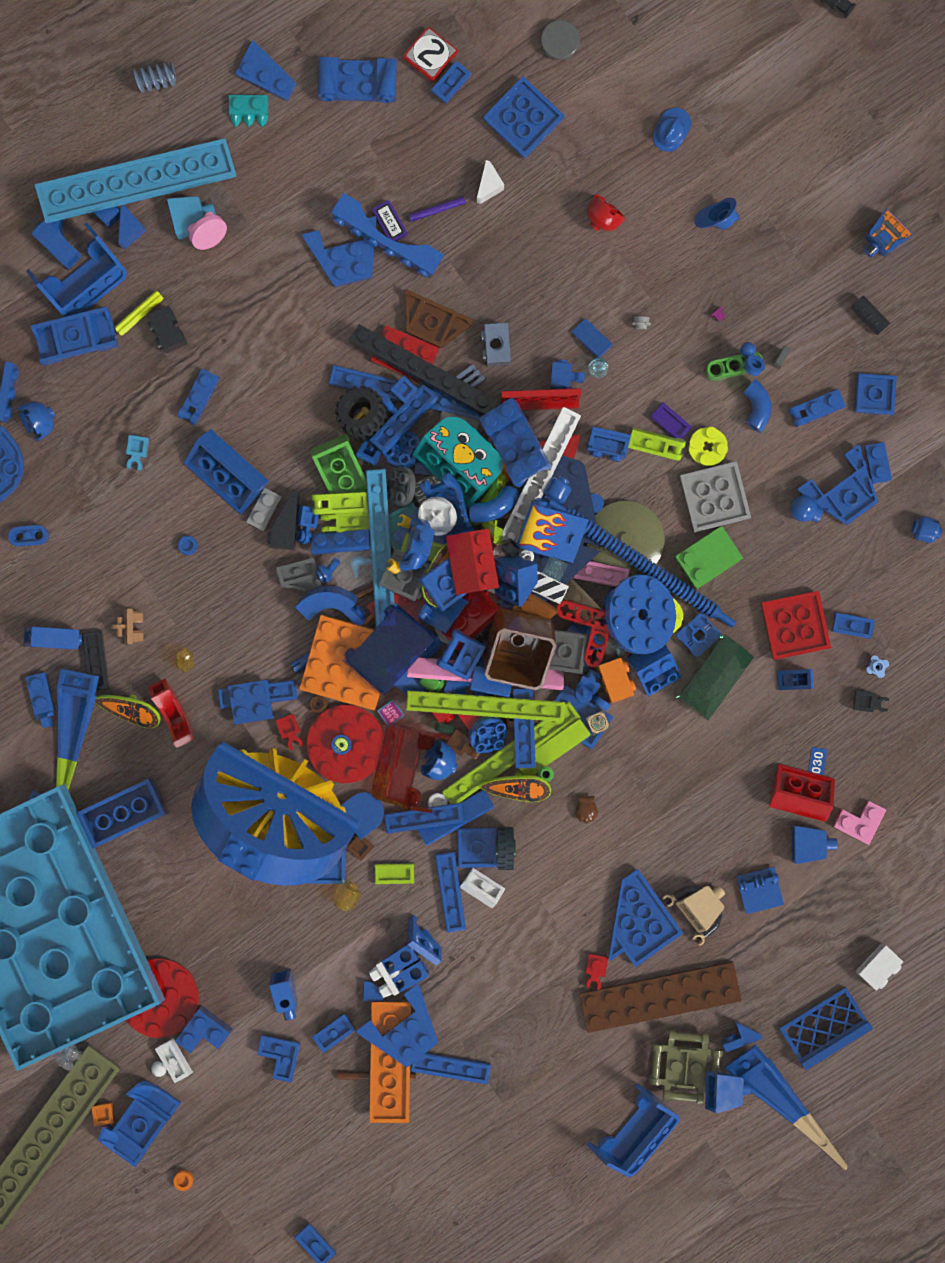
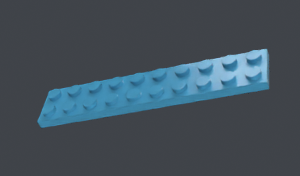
(135, 180)

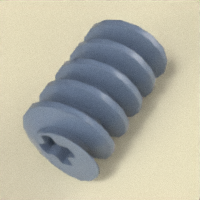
(155, 77)

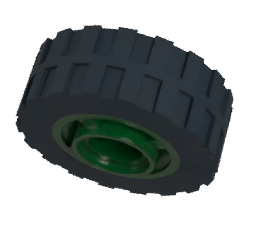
(505, 848)

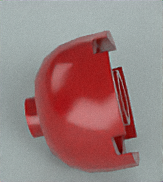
(604, 215)

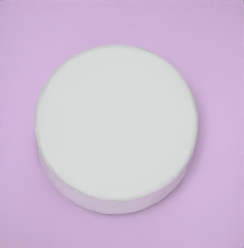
(437, 799)

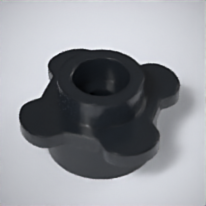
(509, 547)

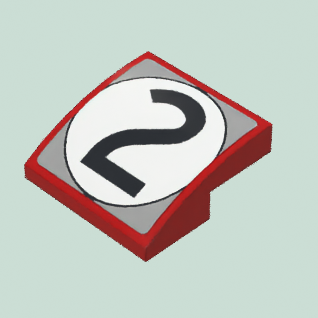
(430, 54)

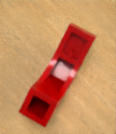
(172, 712)

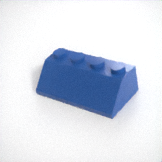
(225, 471)

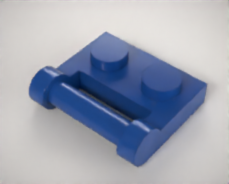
(467, 657)

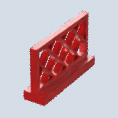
(544, 399)

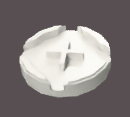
(439, 514)

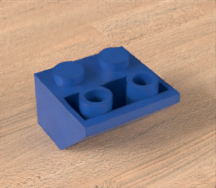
(515, 578)
(655, 669)

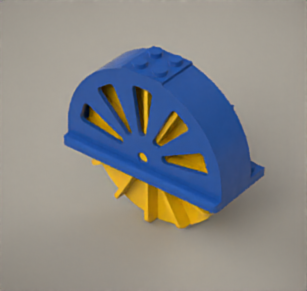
(270, 817)

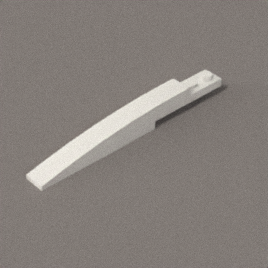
(535, 484)

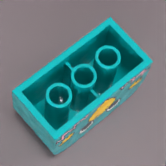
(463, 453)

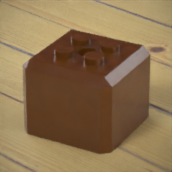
(521, 662)

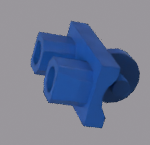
(587, 687)

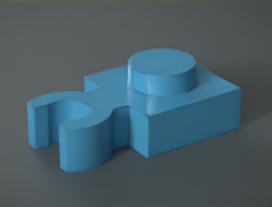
(137, 448)

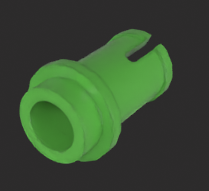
(550, 776)

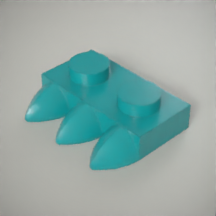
(248, 107)

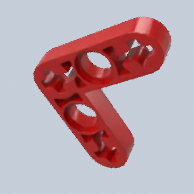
(597, 628)

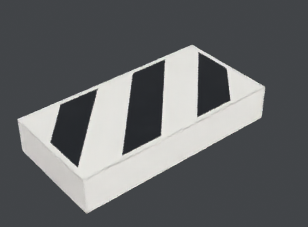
(550, 588)

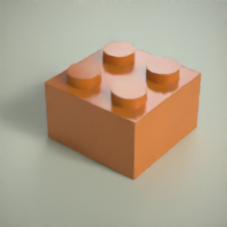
(615, 680)

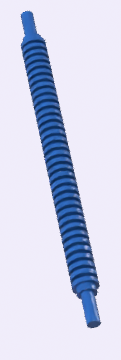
(646, 566)

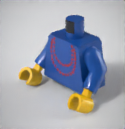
(417, 545)

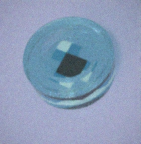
(598, 367)

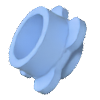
(883, 664)

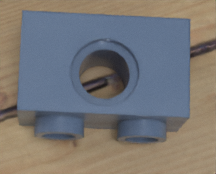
(500, 333)

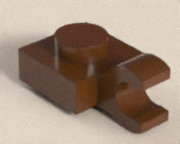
(461, 744)

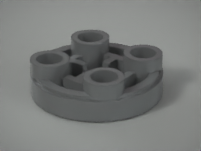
(560, 40)
(401, 486)

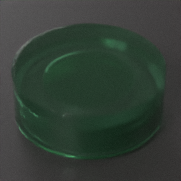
(444, 728)

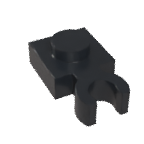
(867, 701)

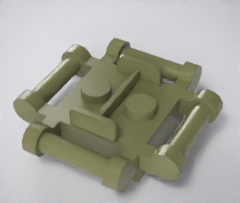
(684, 1065)

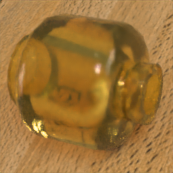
(347, 896)

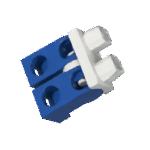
(396, 977)

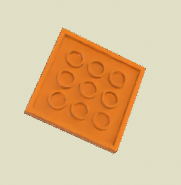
(326, 672)

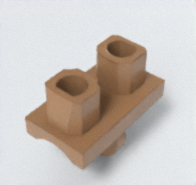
(129, 618)

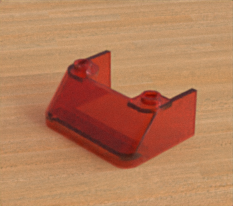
(399, 763)

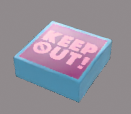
(390, 712)

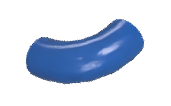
(760, 406)
(496, 507)

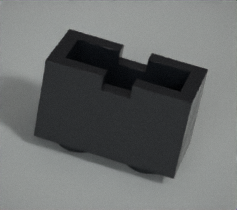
(163, 324)

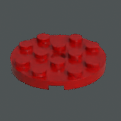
(365, 737)
(179, 1003)

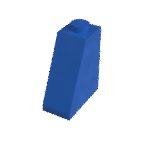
(51, 638)

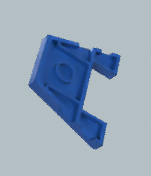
(345, 262)
(849, 497)
(410, 1037)

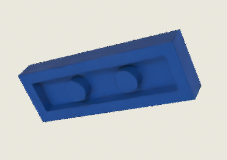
(7, 391)
(340, 541)

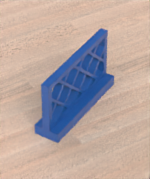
(836, 1043)

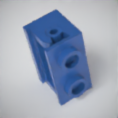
(608, 444)

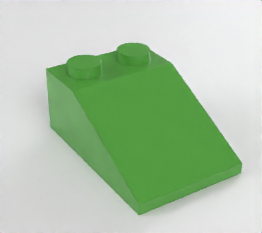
(339, 466)
(708, 558)

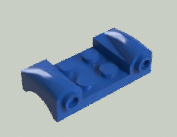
(357, 80)

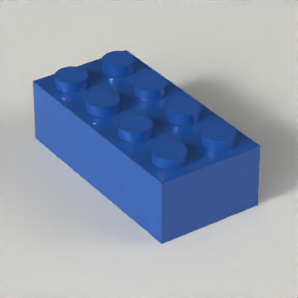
(122, 812)

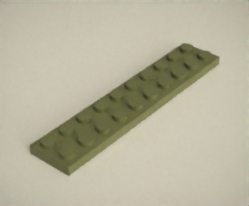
(53, 1129)

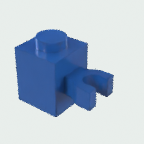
(562, 375)

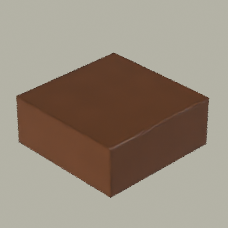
(360, 848)

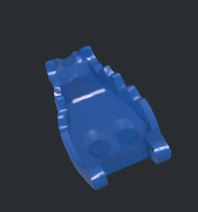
(453, 493)

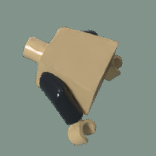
(700, 907)

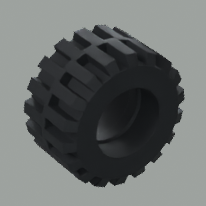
(353, 401)

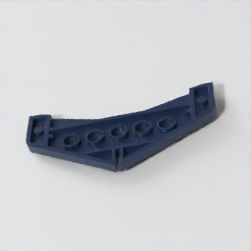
(581, 501)

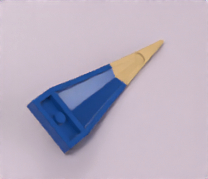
(774, 1090)

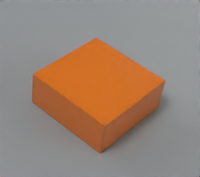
(103, 1114)

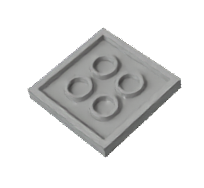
(715, 497)

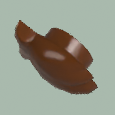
(586, 809)

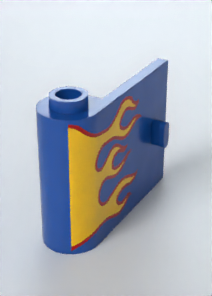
(549, 531)

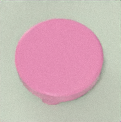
(207, 231)

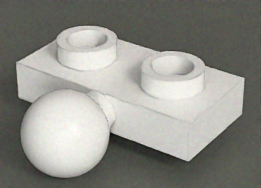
(172, 1061)

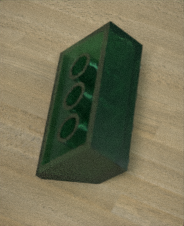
(715, 676)

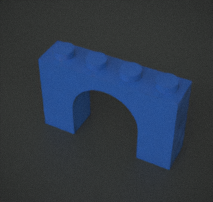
(52, 236)

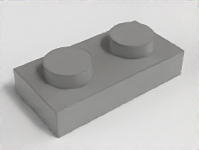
(264, 509)

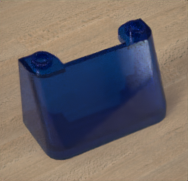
(389, 650)

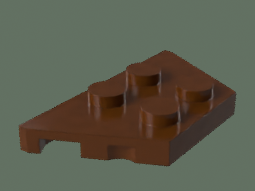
(432, 320)

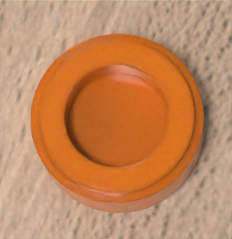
(183, 1180)

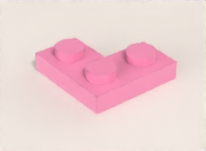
(862, 827)

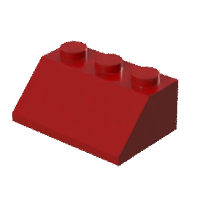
(472, 561)
(802, 793)

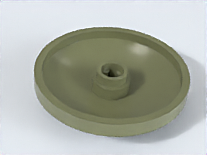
(634, 526)

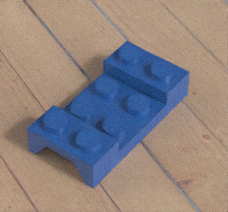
(75, 335)
(515, 441)

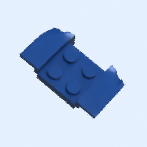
(140, 1122)

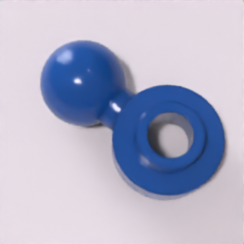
(754, 364)

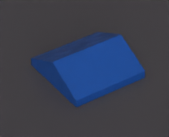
(482, 684)

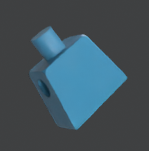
(186, 212)

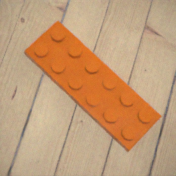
(387, 1076)

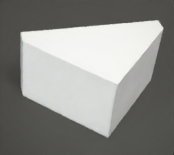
(490, 183)

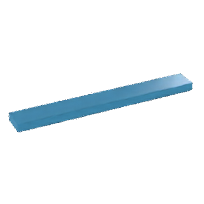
(379, 538)

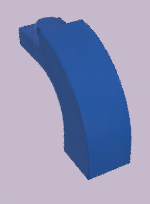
(330, 597)

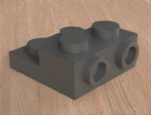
(405, 582)

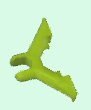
(495, 532)

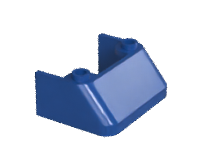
(87, 283)
(639, 1136)

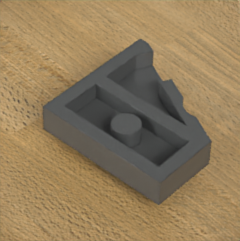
(299, 575)

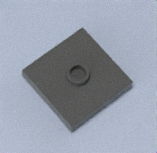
(569, 652)

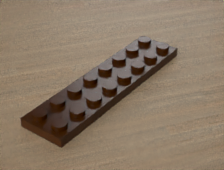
(660, 997)

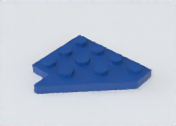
(640, 921)

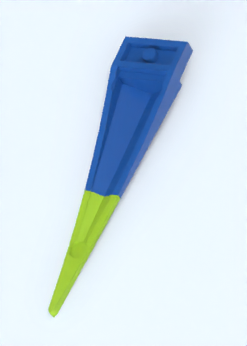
(75, 706)

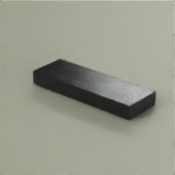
(96, 658)

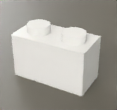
(879, 967)

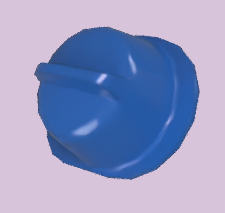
(672, 129)
(719, 215)

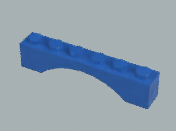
(421, 257)

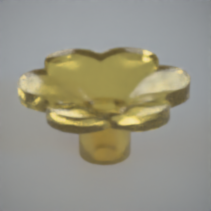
(184, 660)

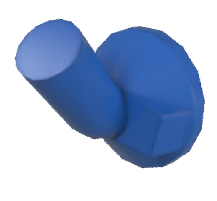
(324, 573)

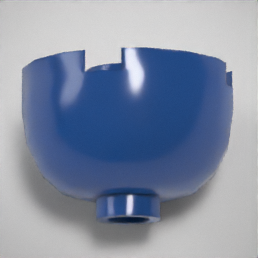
(37, 419)
(440, 761)

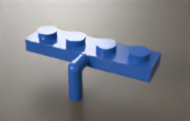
(402, 418)

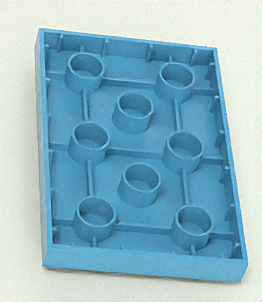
(63, 935)

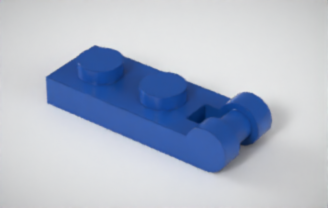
(199, 396)
(817, 408)

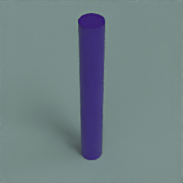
(437, 209)

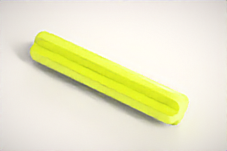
(138, 313)

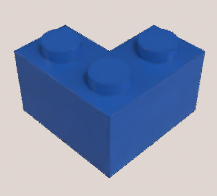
(206, 1026)

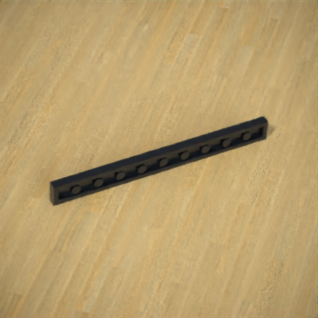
(423, 371)

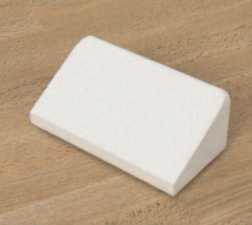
(482, 888)

